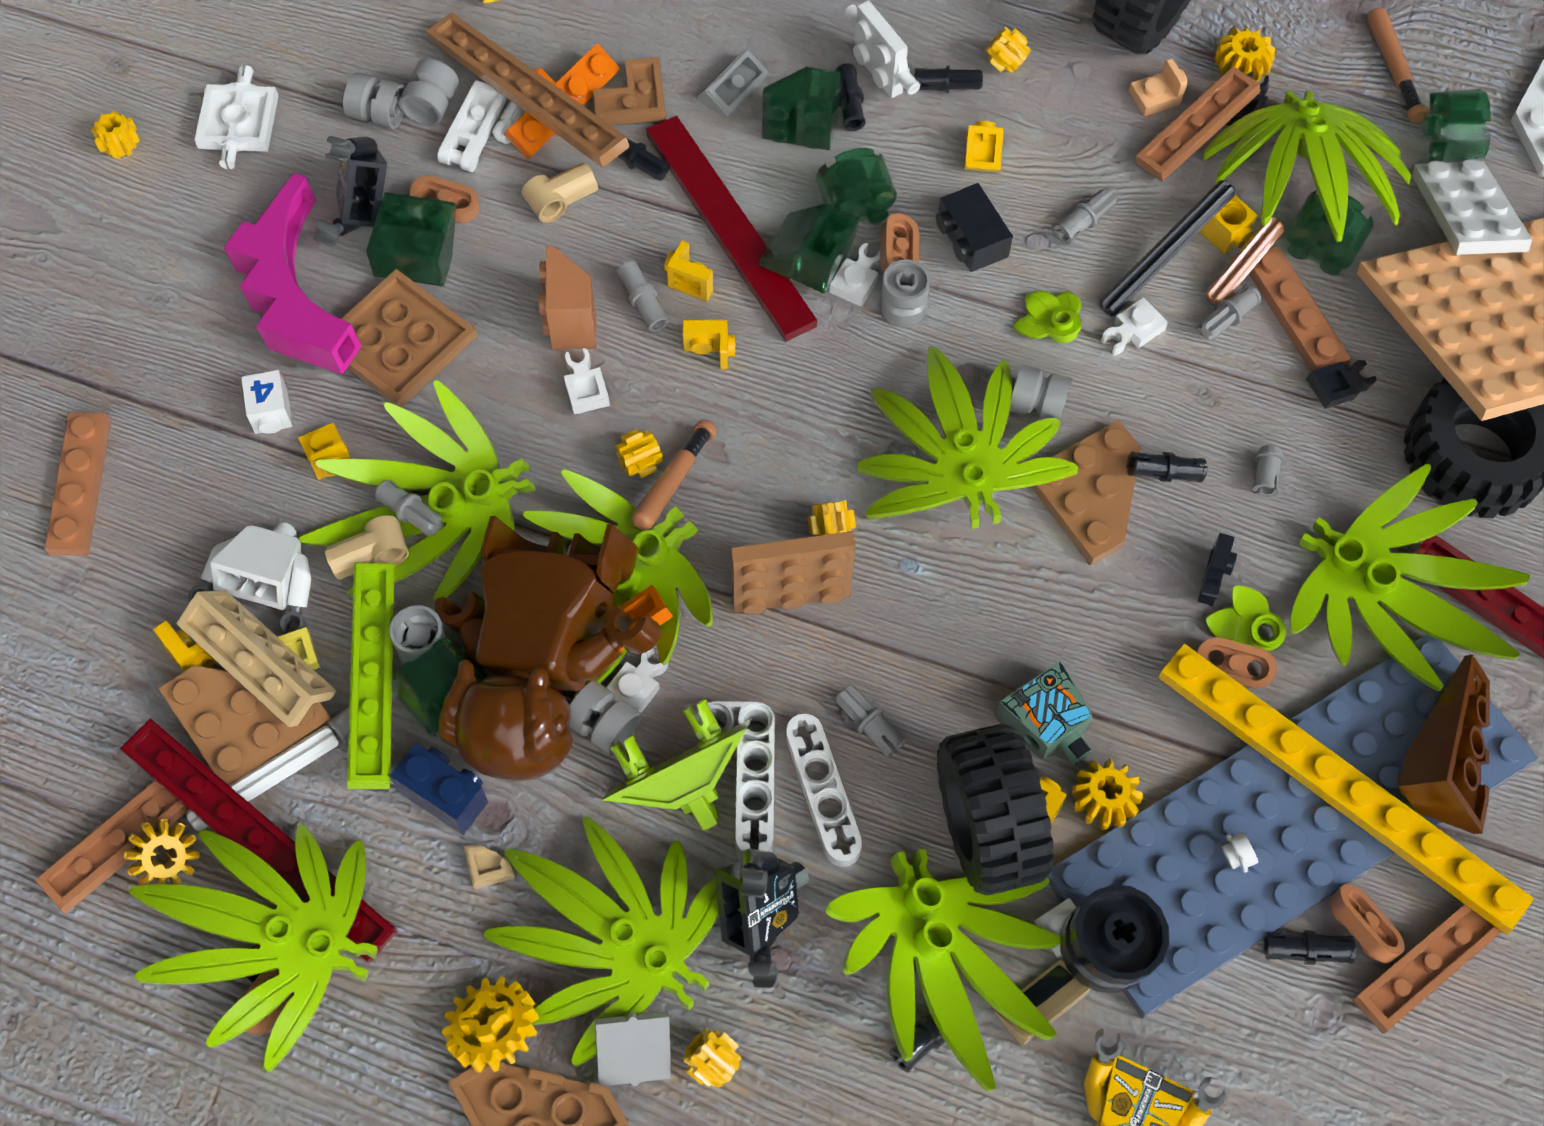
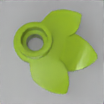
(1050, 316)
(1243, 620)

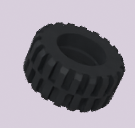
(1137, 23)
(1462, 475)
(995, 809)

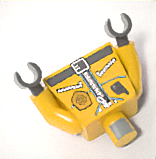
(1133, 1095)

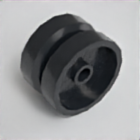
(1114, 939)

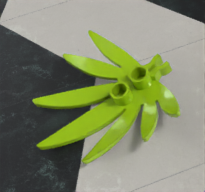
(1315, 134)
(967, 459)
(460, 497)
(656, 561)
(1365, 570)
(925, 928)
(294, 938)
(636, 944)

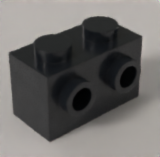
(974, 227)

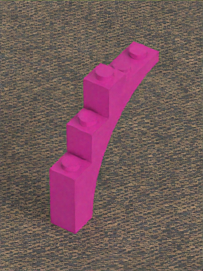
(289, 319)

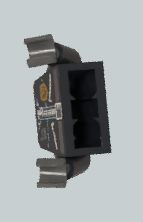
(358, 186)
(756, 905)

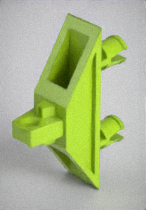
(685, 779)

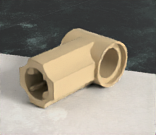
(552, 195)
(377, 544)

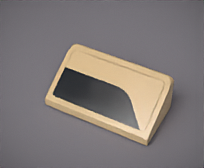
(1052, 995)

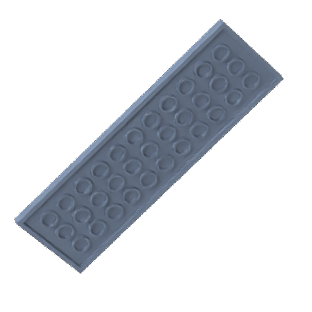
(1298, 837)

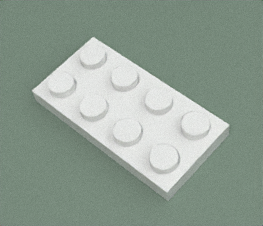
(1471, 208)

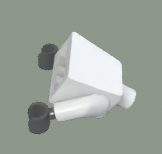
(261, 569)

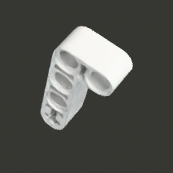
(749, 782)

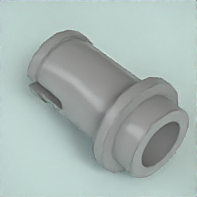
(1268, 461)

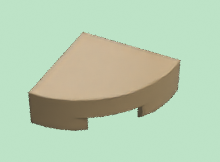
(487, 866)

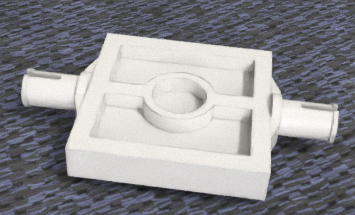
(880, 50)
(236, 117)

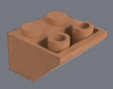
(566, 303)

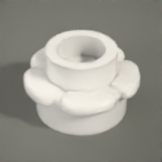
(1239, 852)

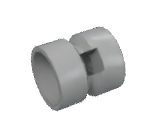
(428, 92)
(369, 99)
(905, 293)
(1039, 393)
(415, 631)
(599, 715)

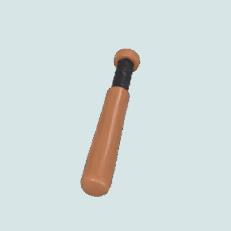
(1393, 55)
(663, 490)

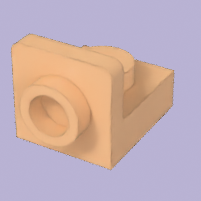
(1159, 90)

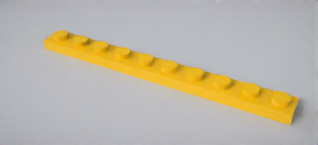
(1347, 790)

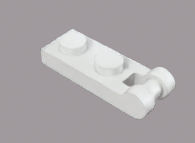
(472, 126)

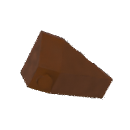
(1446, 756)

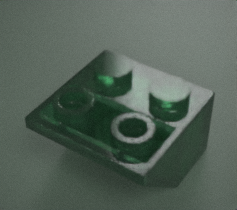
(802, 108)
(413, 238)
(812, 245)

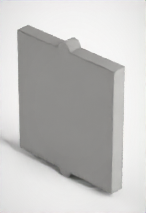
(633, 1048)

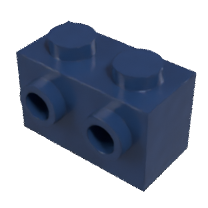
(439, 788)

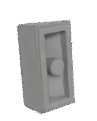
(734, 84)

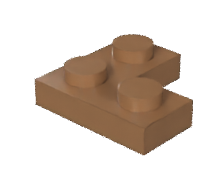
(639, 101)

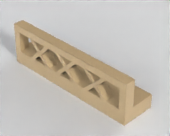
(254, 655)

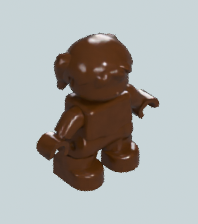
(535, 636)

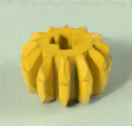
(1246, 52)
(1119, 788)
(167, 840)

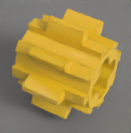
(1007, 50)
(115, 134)
(638, 453)
(831, 518)
(712, 1058)

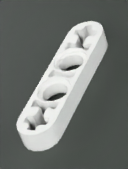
(818, 790)

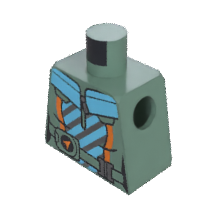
(1049, 715)

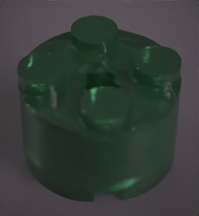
(1457, 125)
(858, 184)
(1313, 238)
(428, 679)

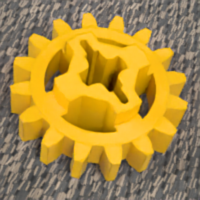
(490, 1023)

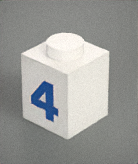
(266, 402)

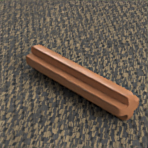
(1244, 261)

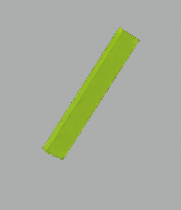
(371, 677)

